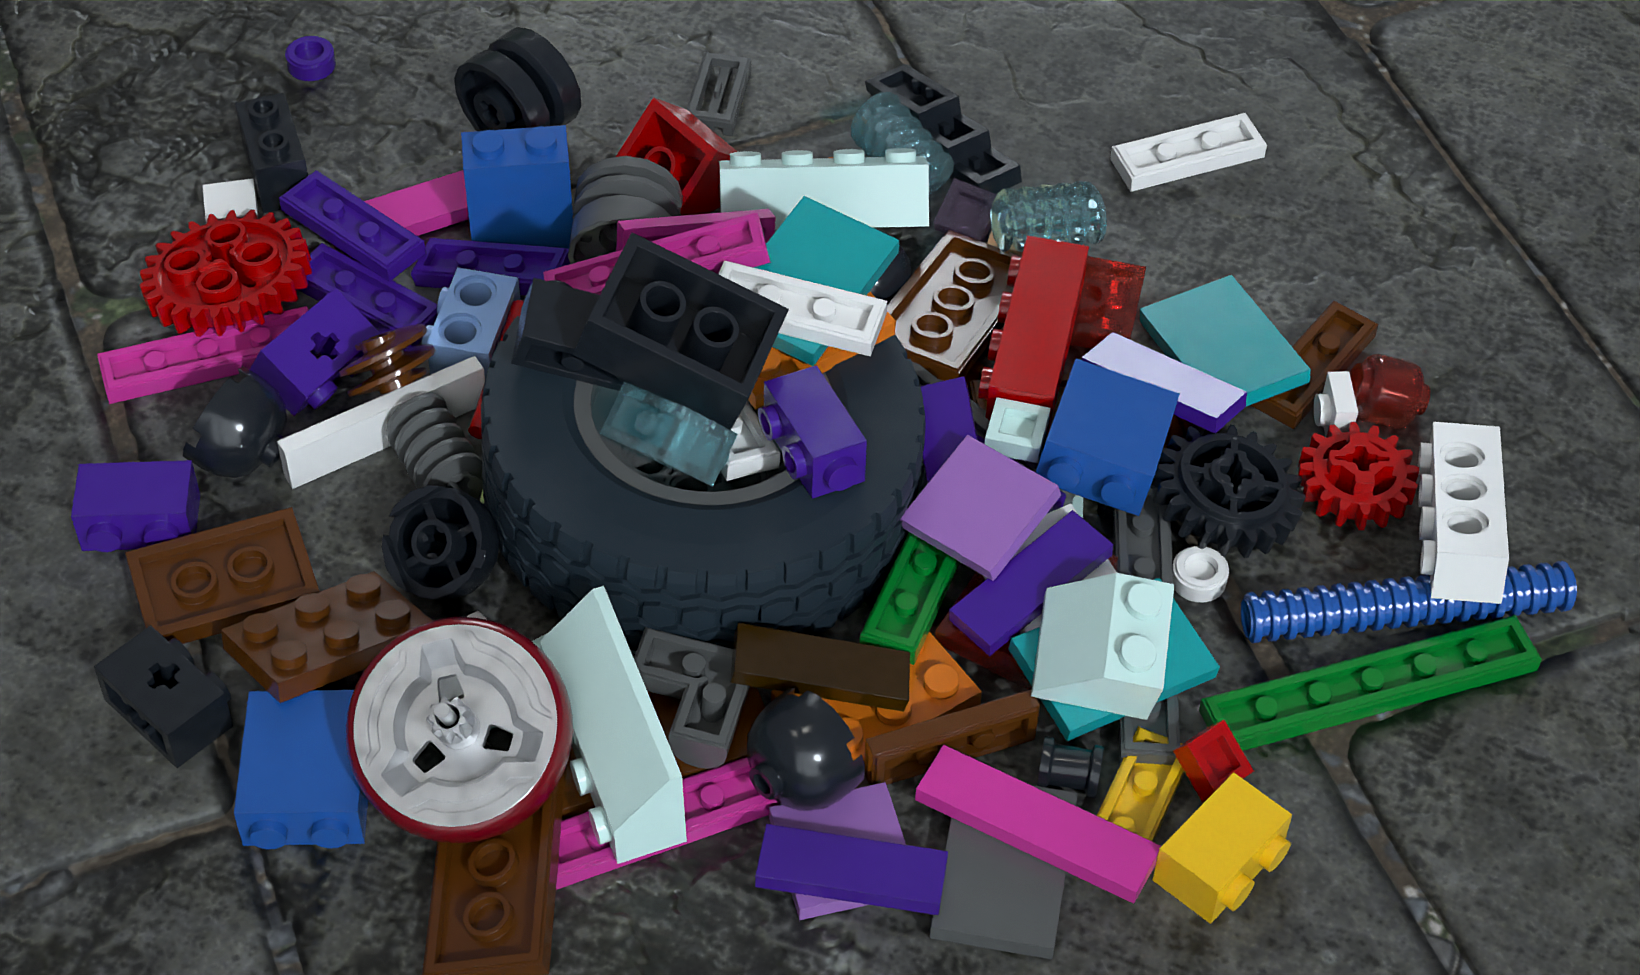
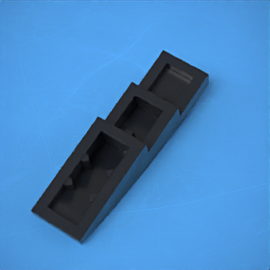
(958, 134)

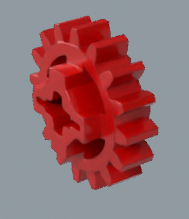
(1358, 476)

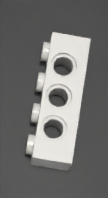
(1463, 513)

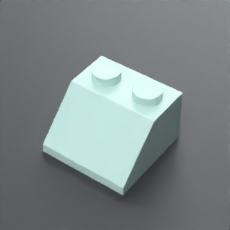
(1104, 644)

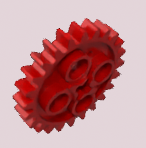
(225, 273)

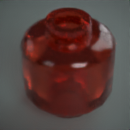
(1389, 390)

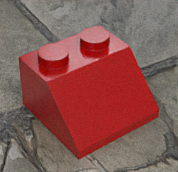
(683, 147)

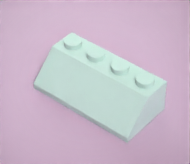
(868, 189)
(616, 734)

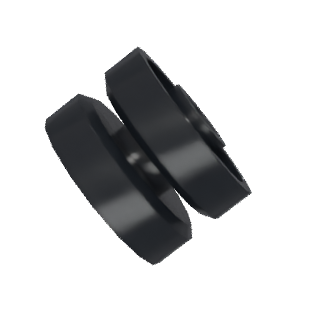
(518, 84)

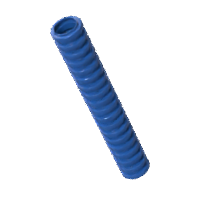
(1400, 602)

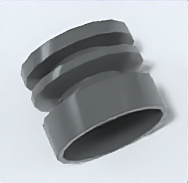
(616, 192)

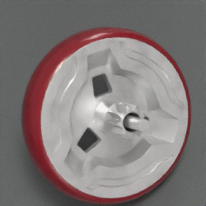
(475, 788)

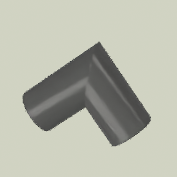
(701, 679)

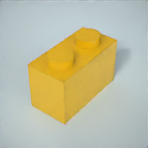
(1223, 848)

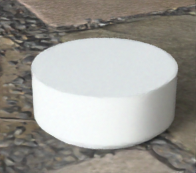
(1200, 574)

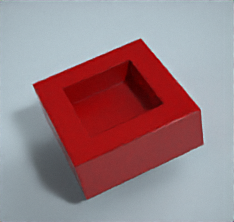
(1212, 758)

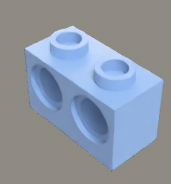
(470, 318)

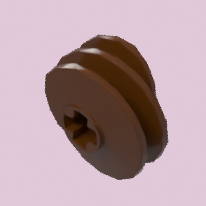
(390, 360)

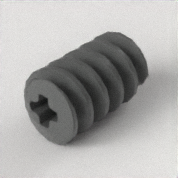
(434, 445)

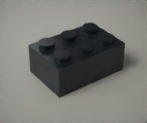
(680, 331)

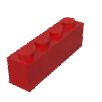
(1037, 324)

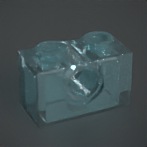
(669, 433)

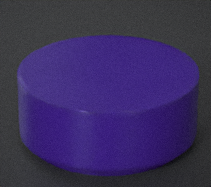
(310, 58)

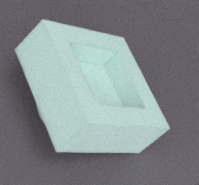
(1017, 429)

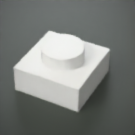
(1337, 402)

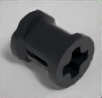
(1070, 767)

